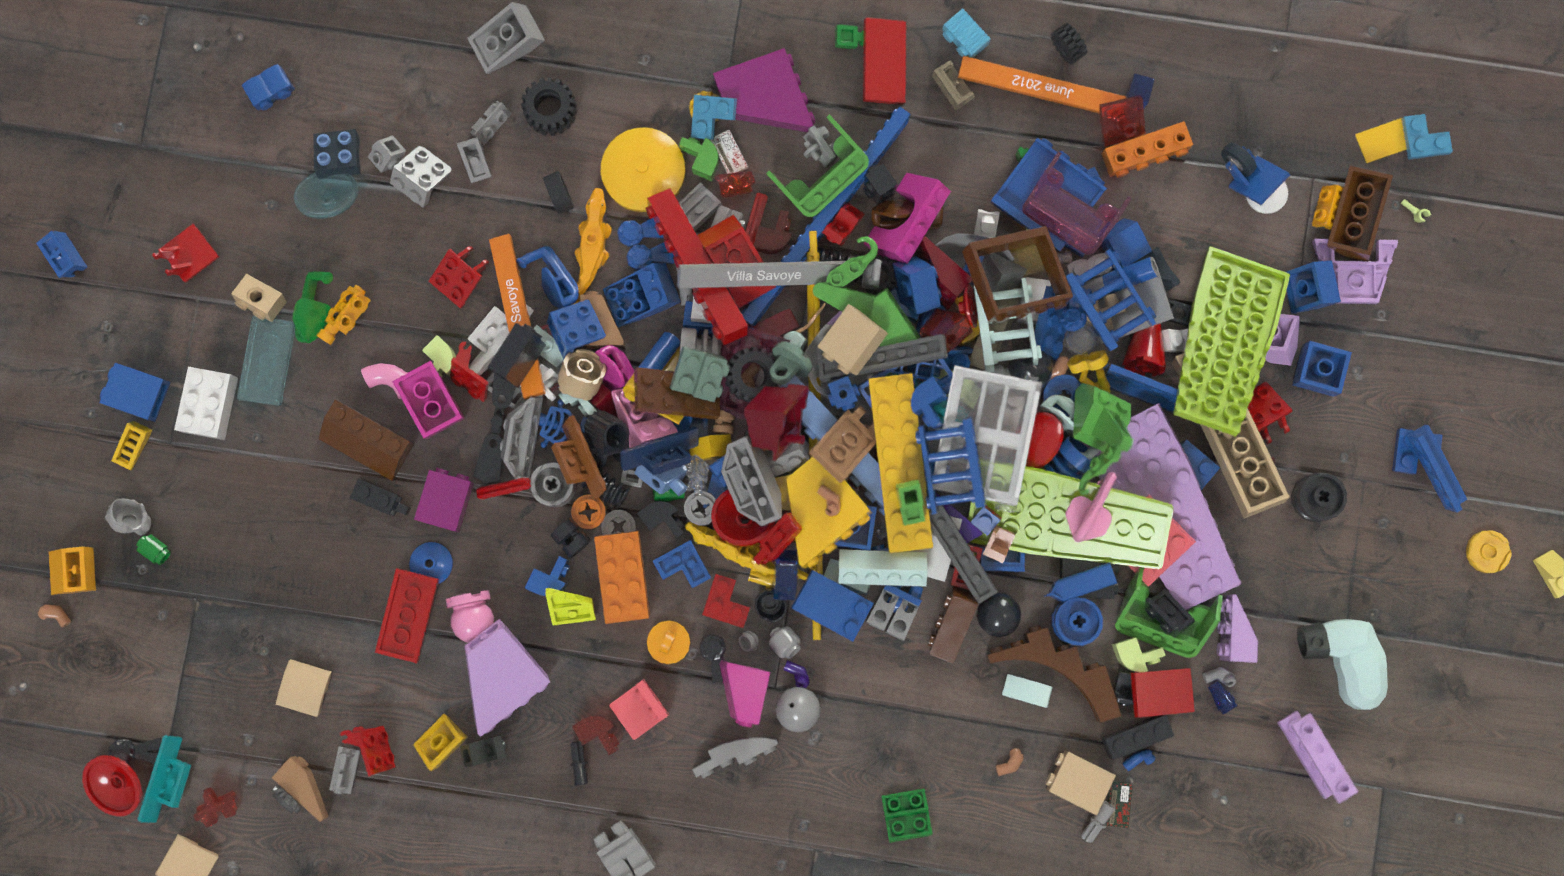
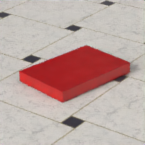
(1162, 692)

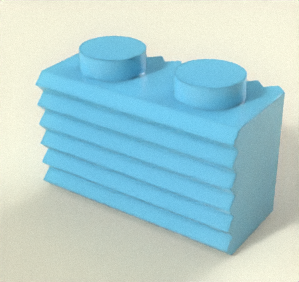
(965, 34)

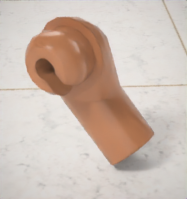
(1060, 366)
(832, 500)
(56, 612)
(1013, 763)

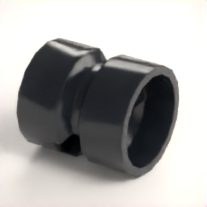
(566, 531)

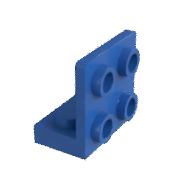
(574, 326)

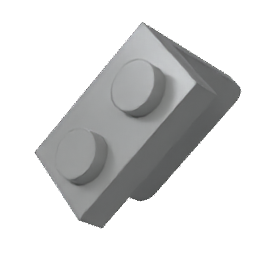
(419, 174)

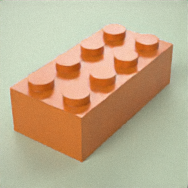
(622, 577)

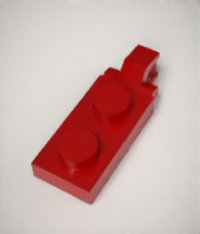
(778, 539)

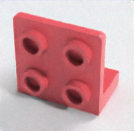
(639, 709)

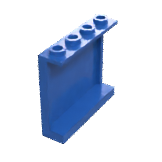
(1027, 174)

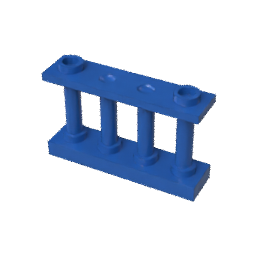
(1088, 300)
(969, 452)

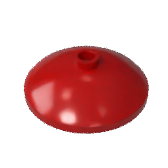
(1045, 439)
(728, 525)
(112, 785)

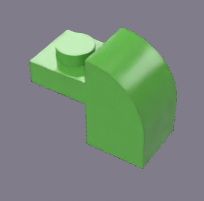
(706, 156)
(910, 502)

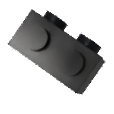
(879, 184)

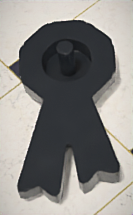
(713, 648)
(127, 751)

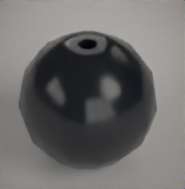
(1024, 366)
(999, 615)

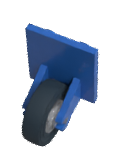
(1251, 174)

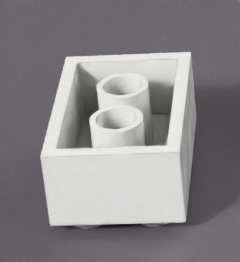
(206, 403)

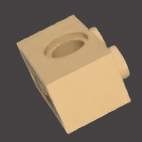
(251, 289)

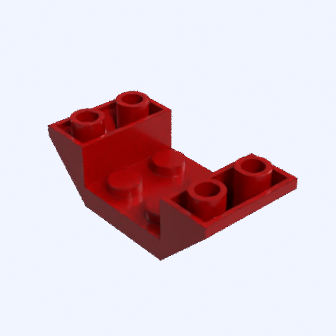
(728, 245)

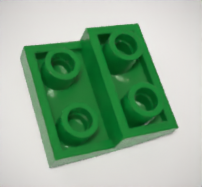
(906, 815)

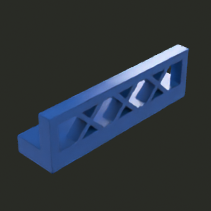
(1437, 468)

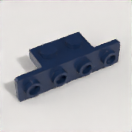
(661, 453)

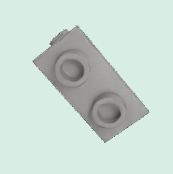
(496, 116)
(344, 770)

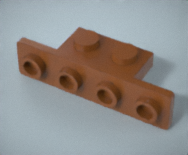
(576, 459)

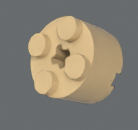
(581, 374)

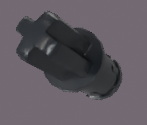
(578, 763)

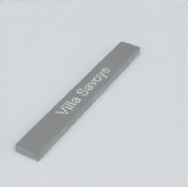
(754, 274)

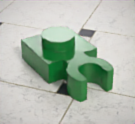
(848, 37)

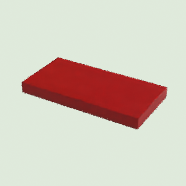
(884, 61)
(407, 615)

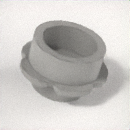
(748, 641)

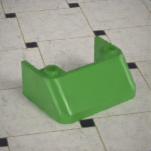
(833, 182)
(1136, 623)

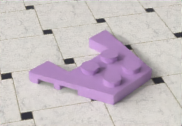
(1359, 280)

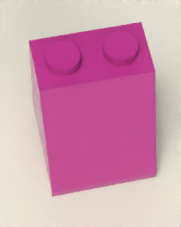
(744, 691)

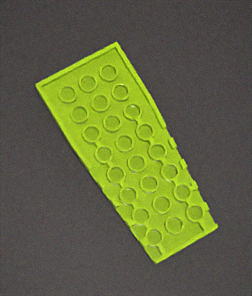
(1228, 339)

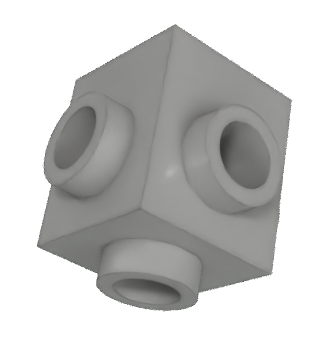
(386, 153)

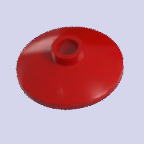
(968, 306)

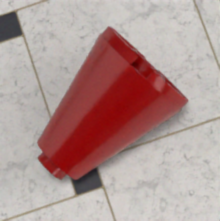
(1146, 352)

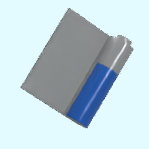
(1149, 286)

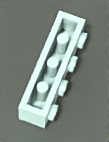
(882, 568)

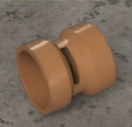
(726, 428)

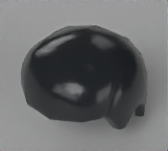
(770, 608)

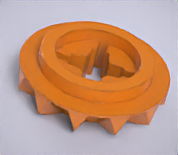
(580, 506)

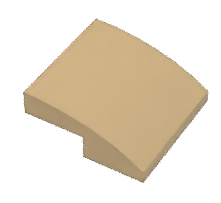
(303, 688)
(186, 859)

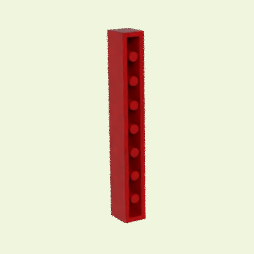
(687, 250)

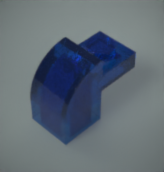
(785, 576)

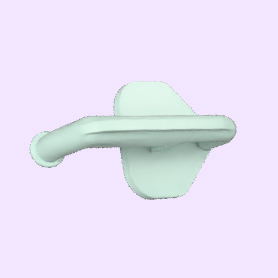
(1067, 422)

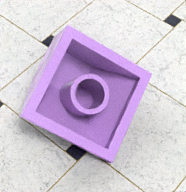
(1284, 341)

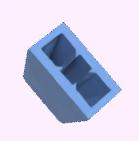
(663, 482)

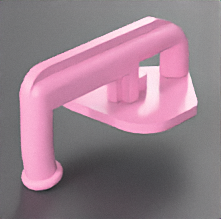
(1088, 518)

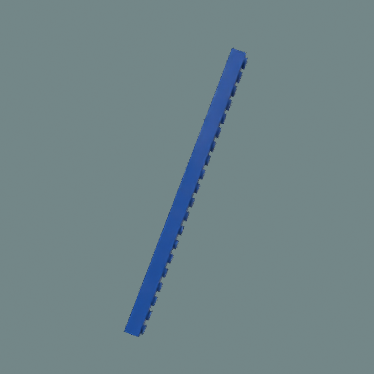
(798, 252)

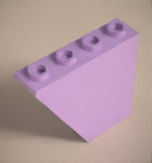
(500, 676)

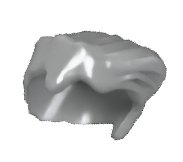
(128, 517)

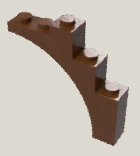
(1092, 682)

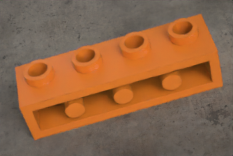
(1147, 149)

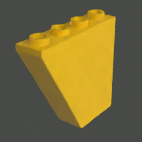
(819, 530)

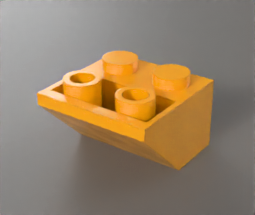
(72, 570)

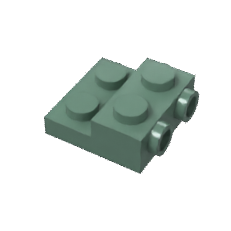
(699, 374)

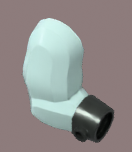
(1355, 655)

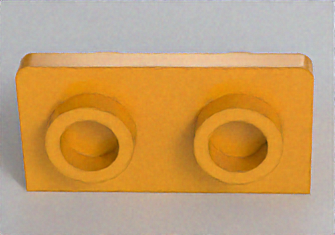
(1327, 206)

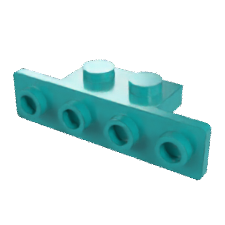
(166, 780)

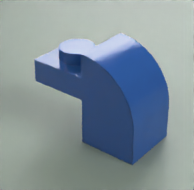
(924, 400)
(540, 581)

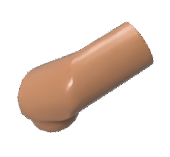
(748, 375)

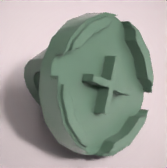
(790, 360)

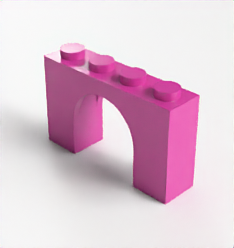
(903, 241)

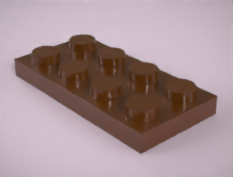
(655, 396)

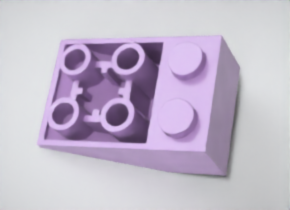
(1236, 634)

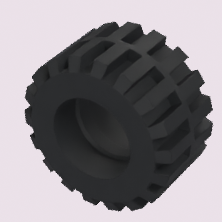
(545, 90)
(736, 362)

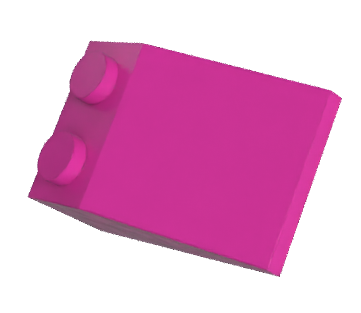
(428, 400)

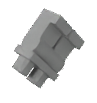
(623, 847)

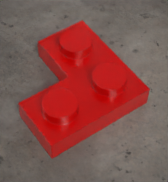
(719, 604)

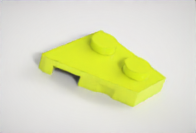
(569, 607)

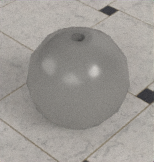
(798, 709)

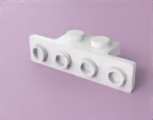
(489, 338)

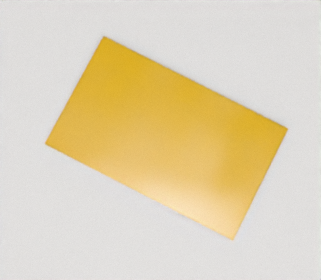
(1382, 140)

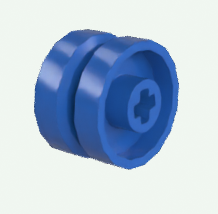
(1089, 621)

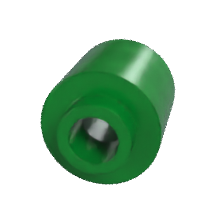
(153, 549)

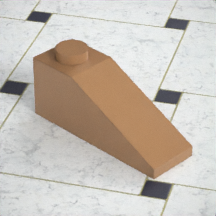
(301, 785)

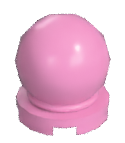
(470, 615)

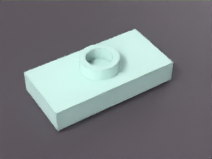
(551, 351)

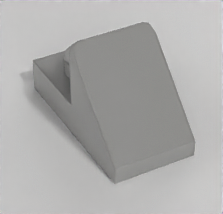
(474, 159)

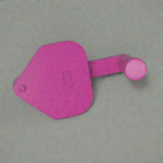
(616, 375)

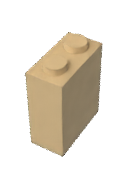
(852, 340)
(1079, 782)

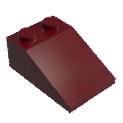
(950, 277)

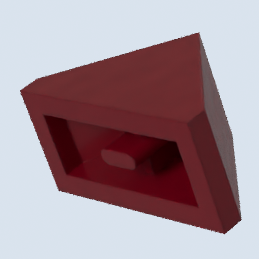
(604, 401)

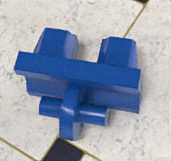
(958, 357)

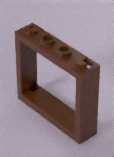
(1051, 263)

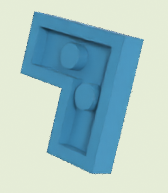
(708, 109)
(1420, 143)

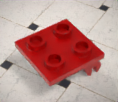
(187, 253)
(457, 278)
(463, 376)
(1266, 408)
(373, 746)

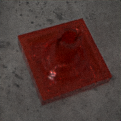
(1122, 120)

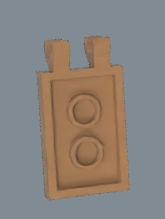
(844, 444)

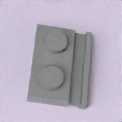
(699, 205)

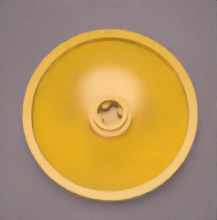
(640, 166)

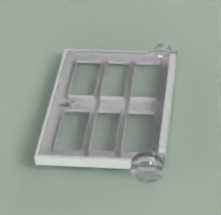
(1003, 427)

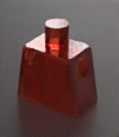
(950, 324)

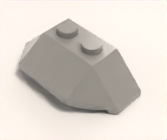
(520, 437)
(751, 482)

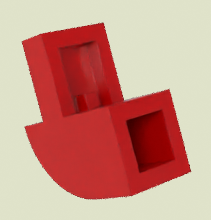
(843, 224)

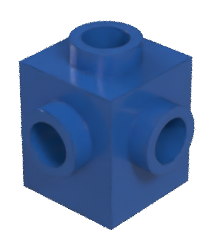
(837, 388)

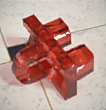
(735, 183)
(213, 804)

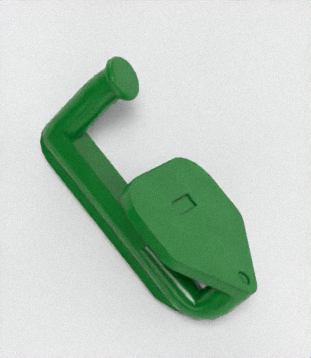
(310, 314)

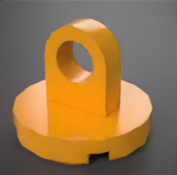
(668, 642)

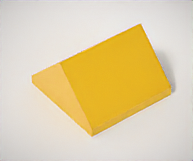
(439, 742)

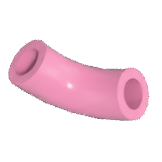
(382, 374)

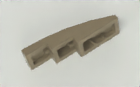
(977, 354)

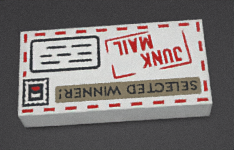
(729, 153)

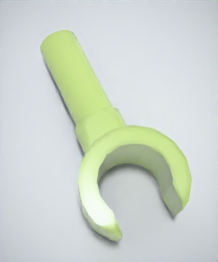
(1417, 213)

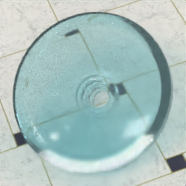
(325, 196)

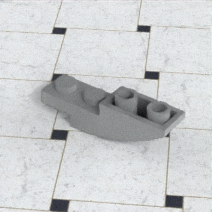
(743, 749)

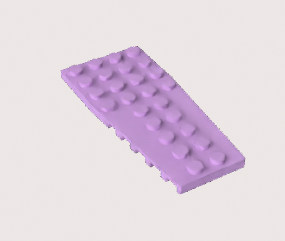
(1162, 469)

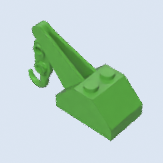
(880, 308)
(1101, 423)

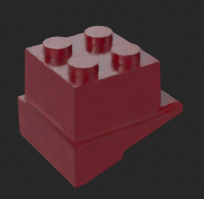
(776, 417)

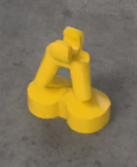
(1094, 361)

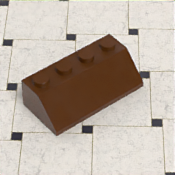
(1359, 213)
(364, 440)

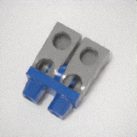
(900, 603)

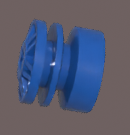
(1072, 462)

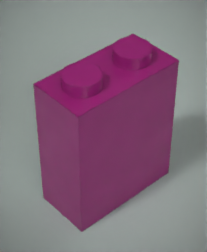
(444, 500)

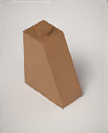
(606, 320)

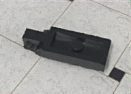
(378, 498)

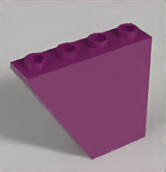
(767, 92)

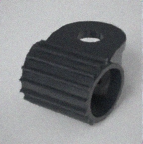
(602, 428)

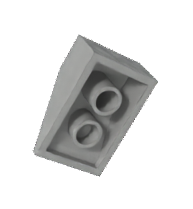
(506, 37)

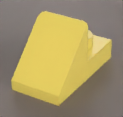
(1552, 570)

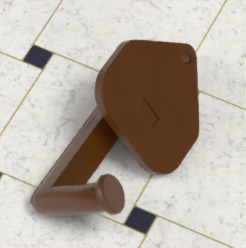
(899, 209)

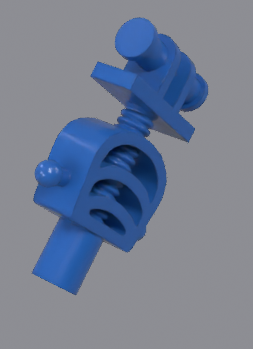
(546, 422)

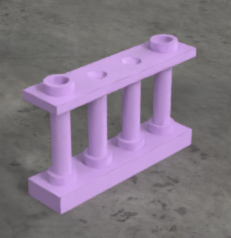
(1317, 756)

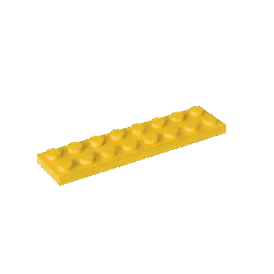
(898, 458)

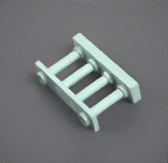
(989, 337)

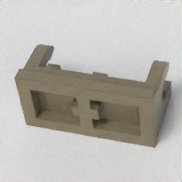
(952, 86)

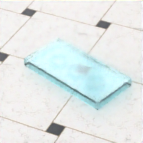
(266, 361)

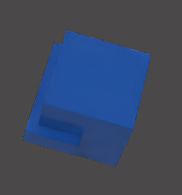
(1127, 241)

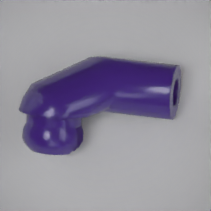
(799, 672)

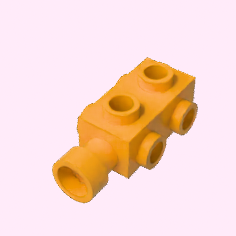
(347, 315)

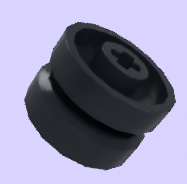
(1308, 490)

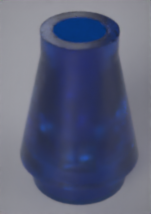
(1222, 698)

